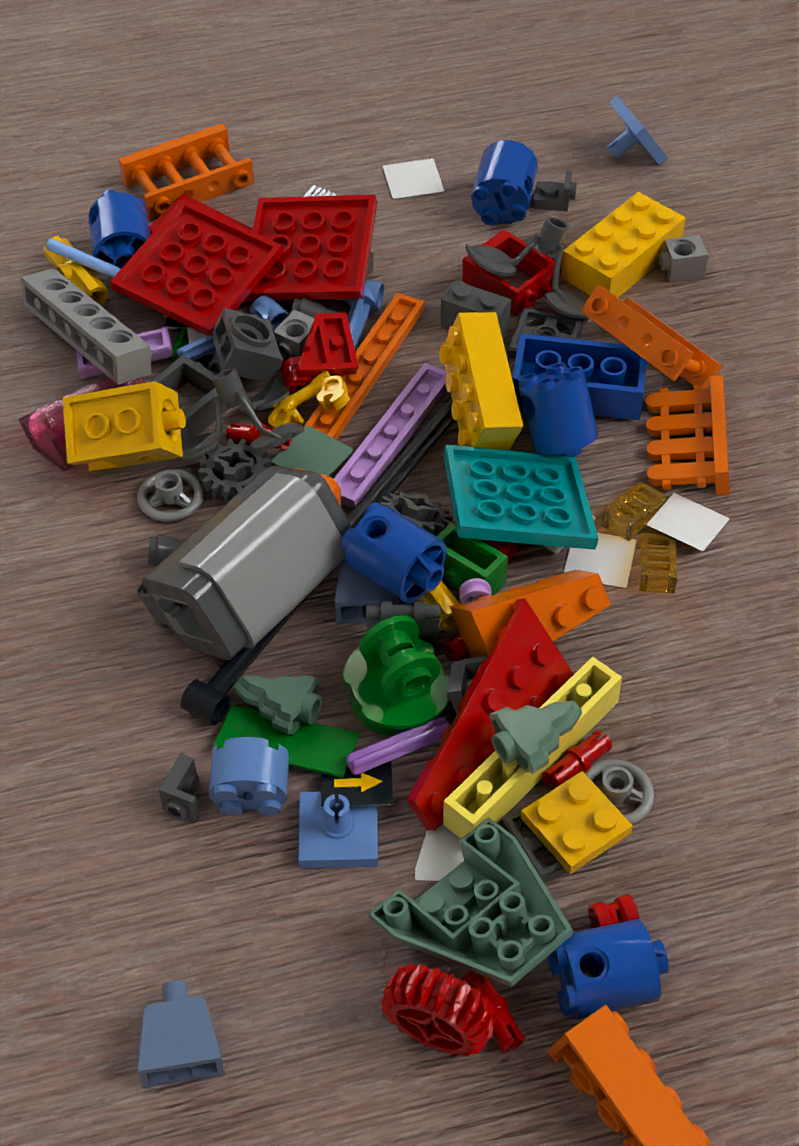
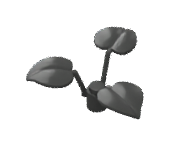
(549, 243)
(232, 394)

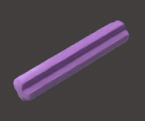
(396, 746)

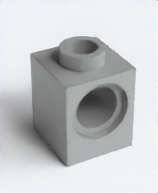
(683, 258)
(292, 334)

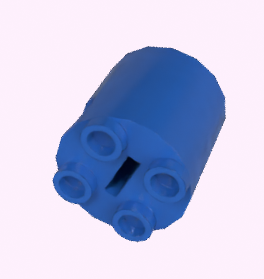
(504, 182)
(117, 227)
(558, 410)
(395, 553)
(622, 965)

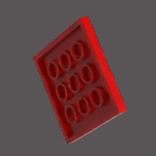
(322, 243)
(196, 267)

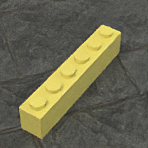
(499, 786)

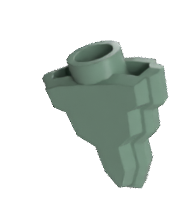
(282, 700)
(532, 732)

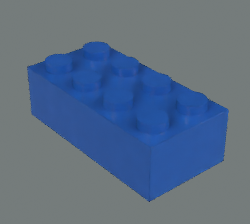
(611, 370)

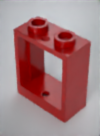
(534, 264)

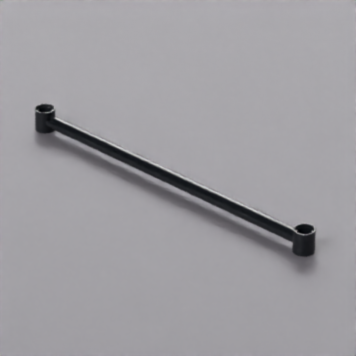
(210, 699)

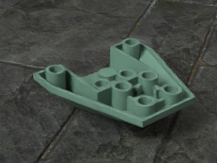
(484, 913)

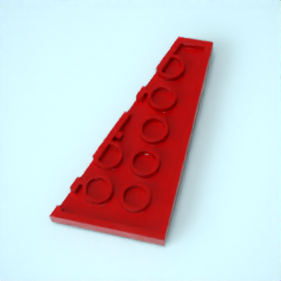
(518, 673)

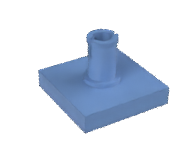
(633, 134)
(336, 833)

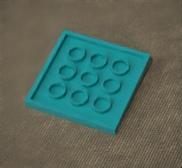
(519, 497)

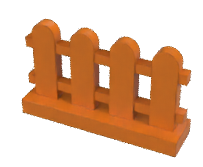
(689, 448)

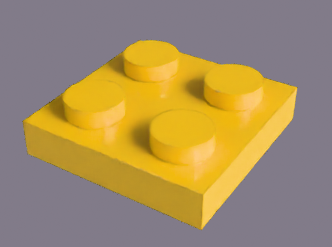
(576, 822)

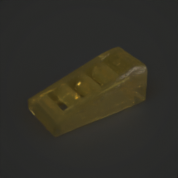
(629, 527)
(653, 579)

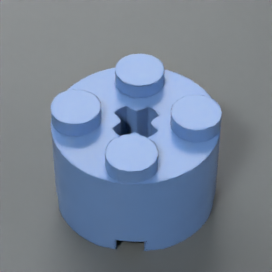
(249, 776)

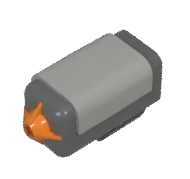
(250, 562)

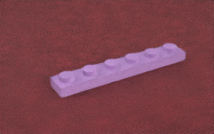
(390, 434)

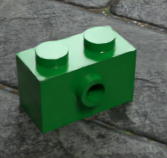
(471, 560)

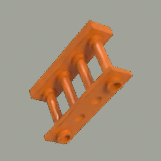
(181, 153)
(650, 338)

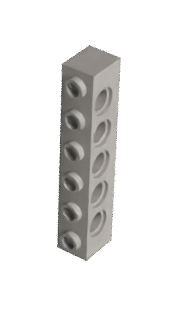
(87, 326)

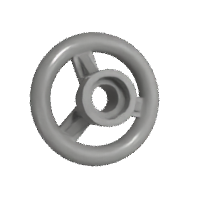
(169, 491)
(620, 775)

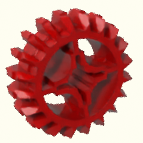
(438, 1010)

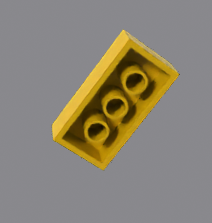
(621, 246)
(480, 382)

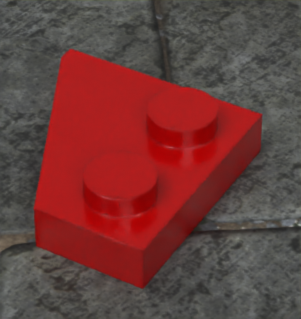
(328, 347)

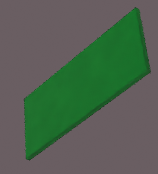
(309, 748)

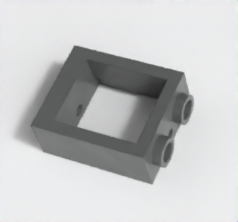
(201, 413)

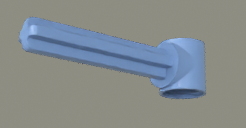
(262, 307)
(361, 308)

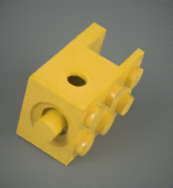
(123, 426)

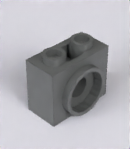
(246, 345)

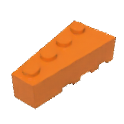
(557, 601)
(624, 1083)

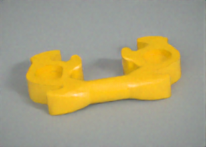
(326, 389)

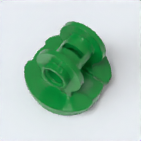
(395, 678)

